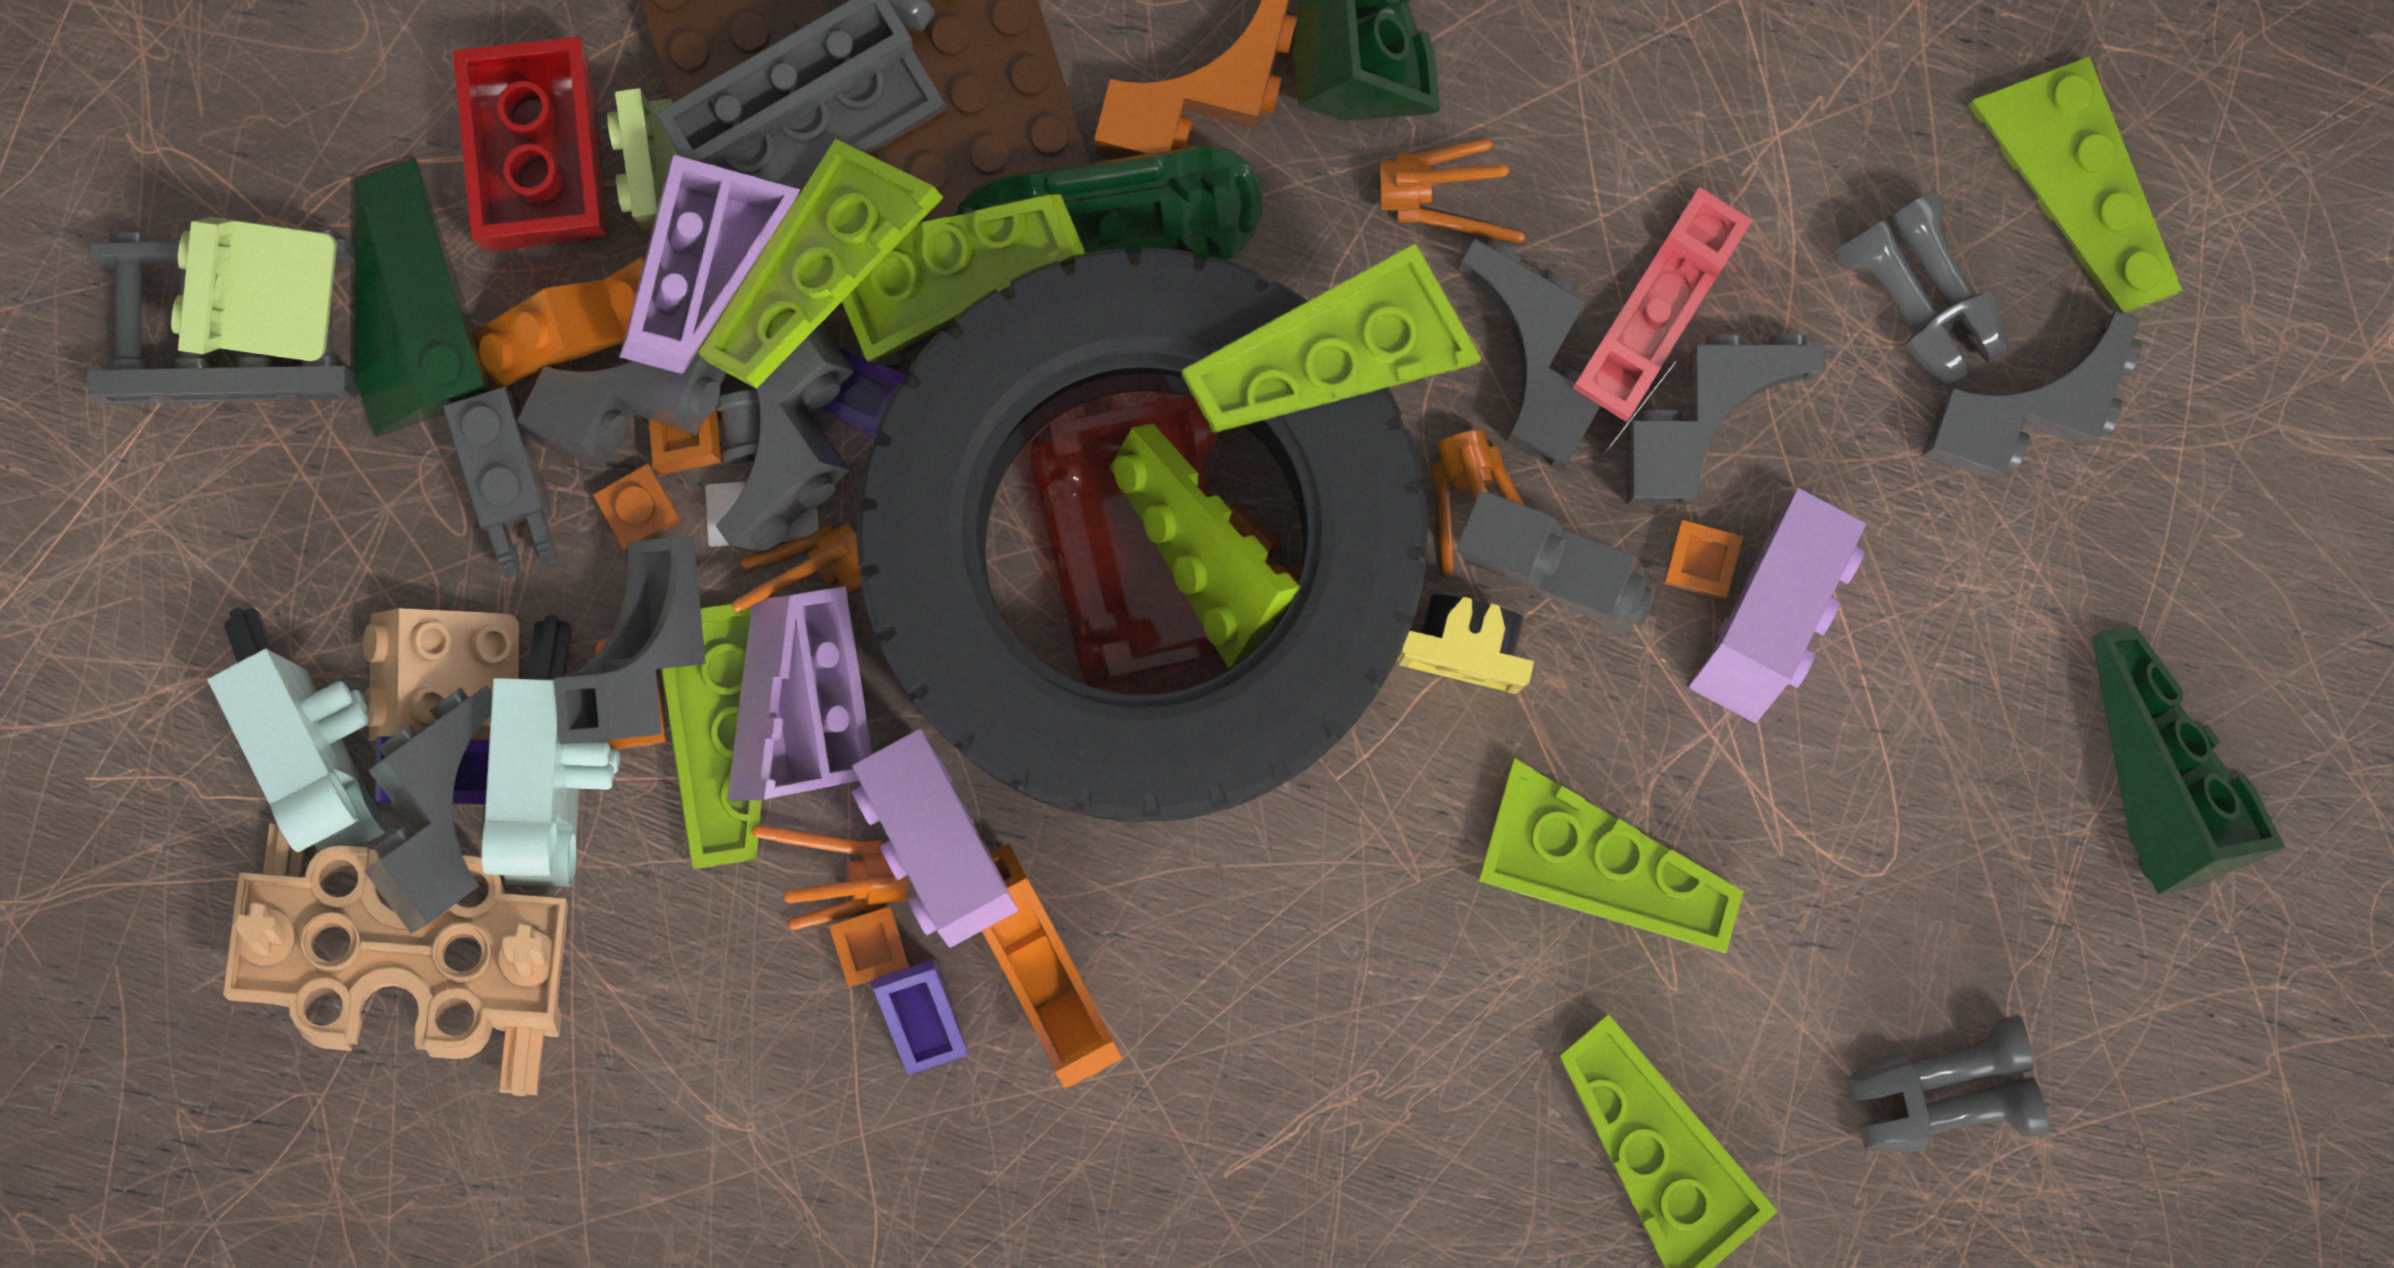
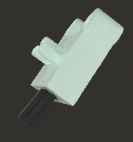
(296, 740)
(533, 776)

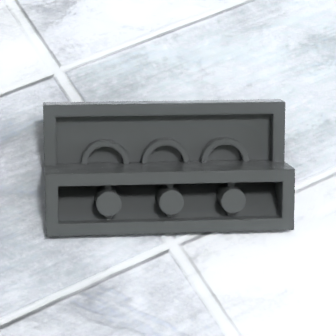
(784, 107)

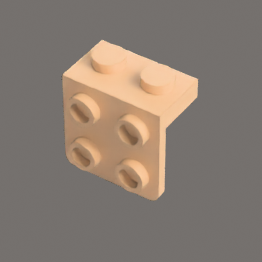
(427, 656)

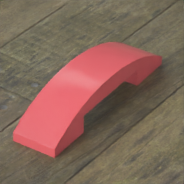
(1662, 304)

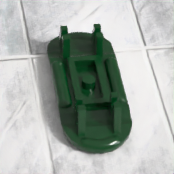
(1171, 199)

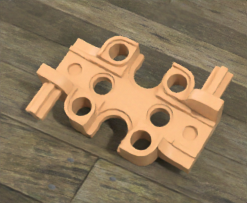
(507, 989)

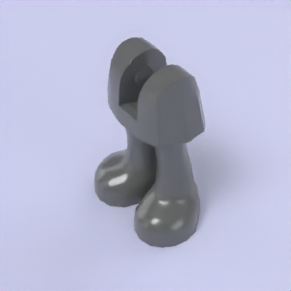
(1975, 313)
(2002, 1053)

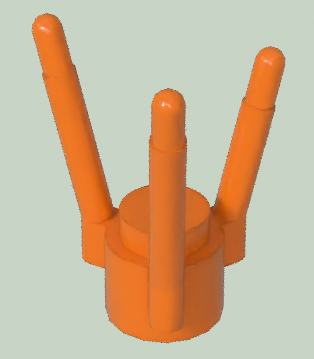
(1410, 180)
(1469, 464)
(831, 555)
(869, 883)

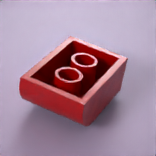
(530, 144)

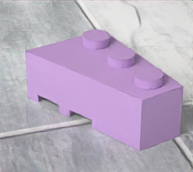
(697, 256)
(1782, 607)
(799, 698)
(932, 840)

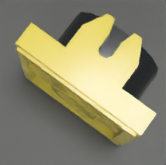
(1469, 644)

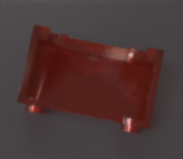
(1112, 577)

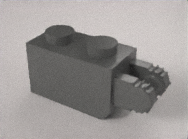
(502, 474)

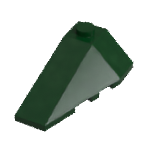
(1363, 60)
(410, 313)
(2175, 791)

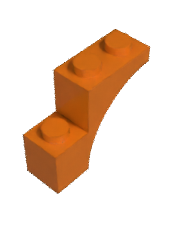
(1231, 89)
(558, 327)
(1048, 981)

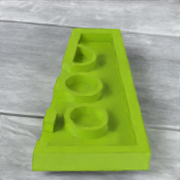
(2077, 165)
(822, 250)
(952, 264)
(1345, 343)
(1210, 561)
(702, 725)
(1586, 860)
(1672, 1167)

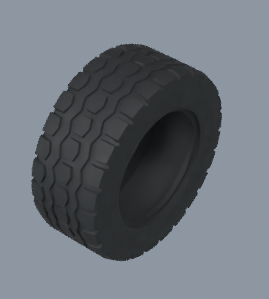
(926, 506)

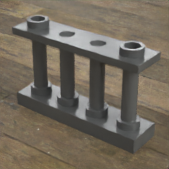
(191, 374)

